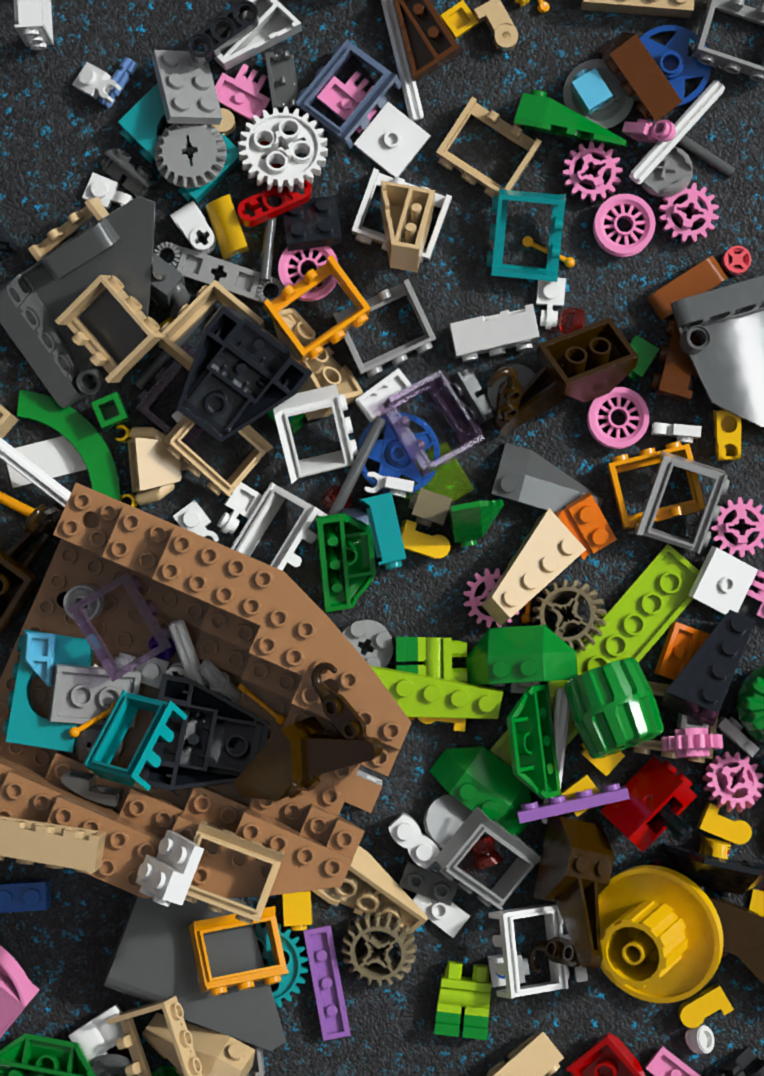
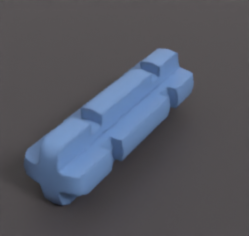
(121, 77)

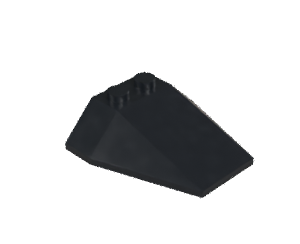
(238, 375)
(207, 746)
(715, 873)

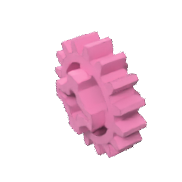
(587, 161)
(677, 211)
(739, 540)
(473, 601)
(692, 742)
(721, 777)

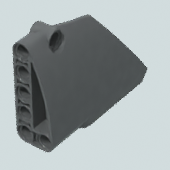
(39, 295)
(731, 345)
(158, 962)

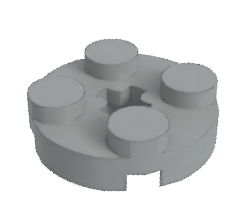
(379, 637)

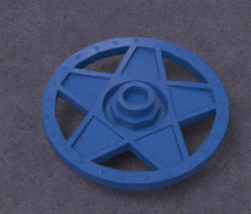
(674, 59)
(393, 457)

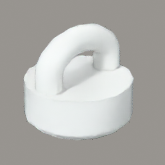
(700, 1039)

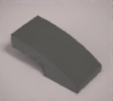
(84, 785)

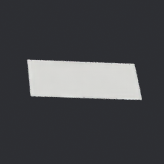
(53, 456)

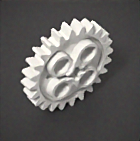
(283, 149)

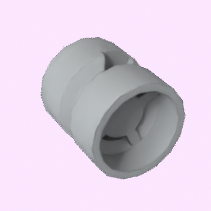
(93, 609)

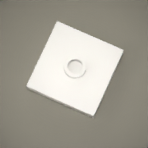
(392, 140)
(722, 581)

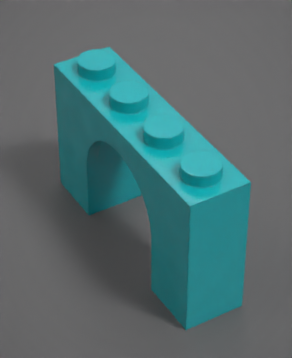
(143, 126)
(25, 723)

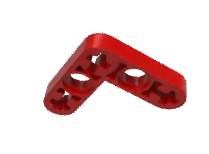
(289, 201)

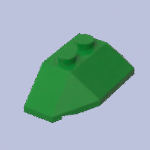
(343, 559)
(520, 656)
(534, 742)
(483, 781)
(43, 1057)

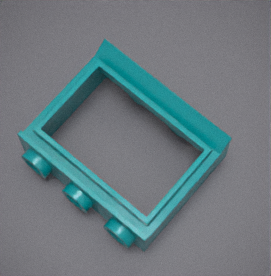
(497, 233)
(385, 530)
(115, 730)

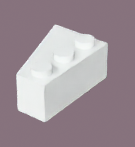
(274, 27)
(494, 333)

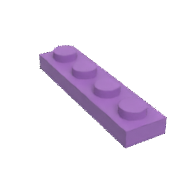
(583, 800)
(327, 982)

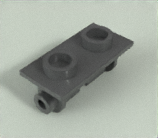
(119, 164)
(465, 387)
(428, 883)

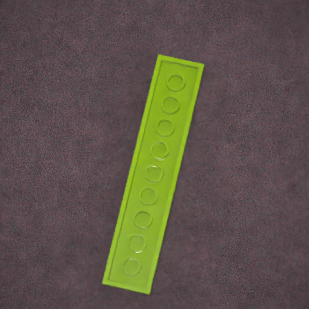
(631, 624)

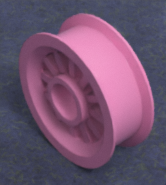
(620, 201)
(284, 265)
(629, 439)

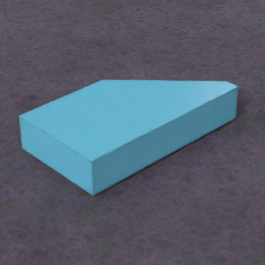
(41, 655)

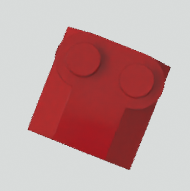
(606, 1058)

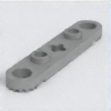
(199, 267)

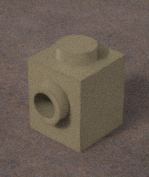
(429, 507)

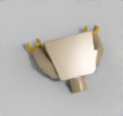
(151, 465)

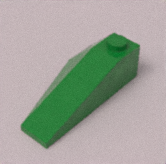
(548, 116)
(472, 520)

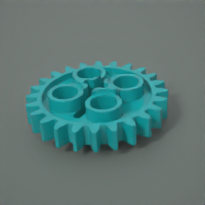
(293, 965)

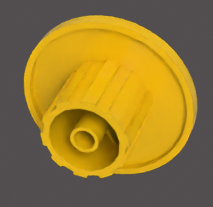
(658, 934)

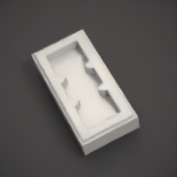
(374, 398)
(444, 916)

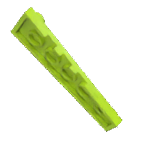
(439, 697)

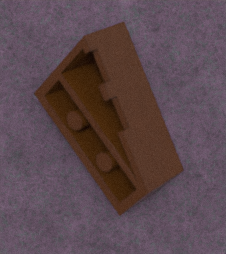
(425, 37)
(639, 76)
(676, 371)

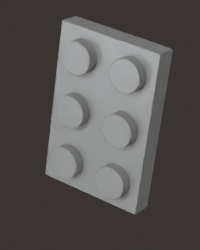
(186, 88)
(86, 692)

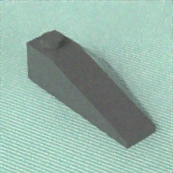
(535, 482)

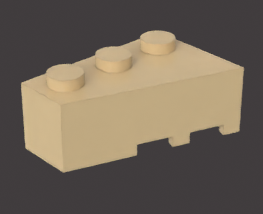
(406, 222)

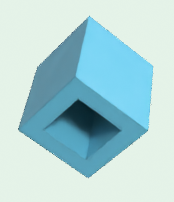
(590, 90)

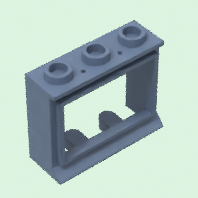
(358, 117)

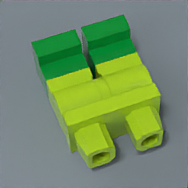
(434, 653)
(467, 993)

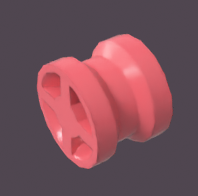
(740, 256)

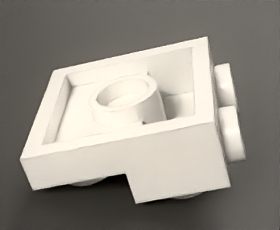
(172, 871)

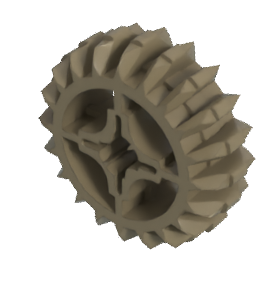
(574, 605)
(363, 964)

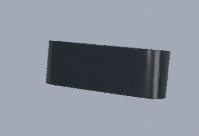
(228, 19)

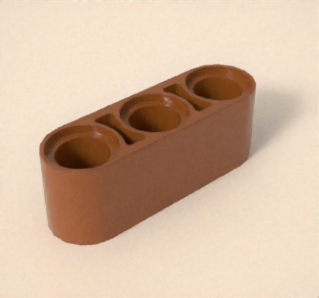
(695, 281)

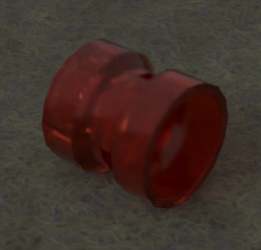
(485, 845)

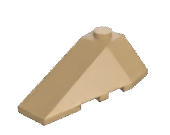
(323, 367)
(371, 890)
(216, 1051)

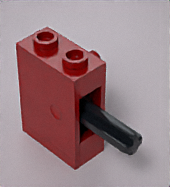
(653, 805)

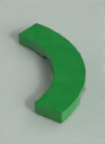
(78, 433)

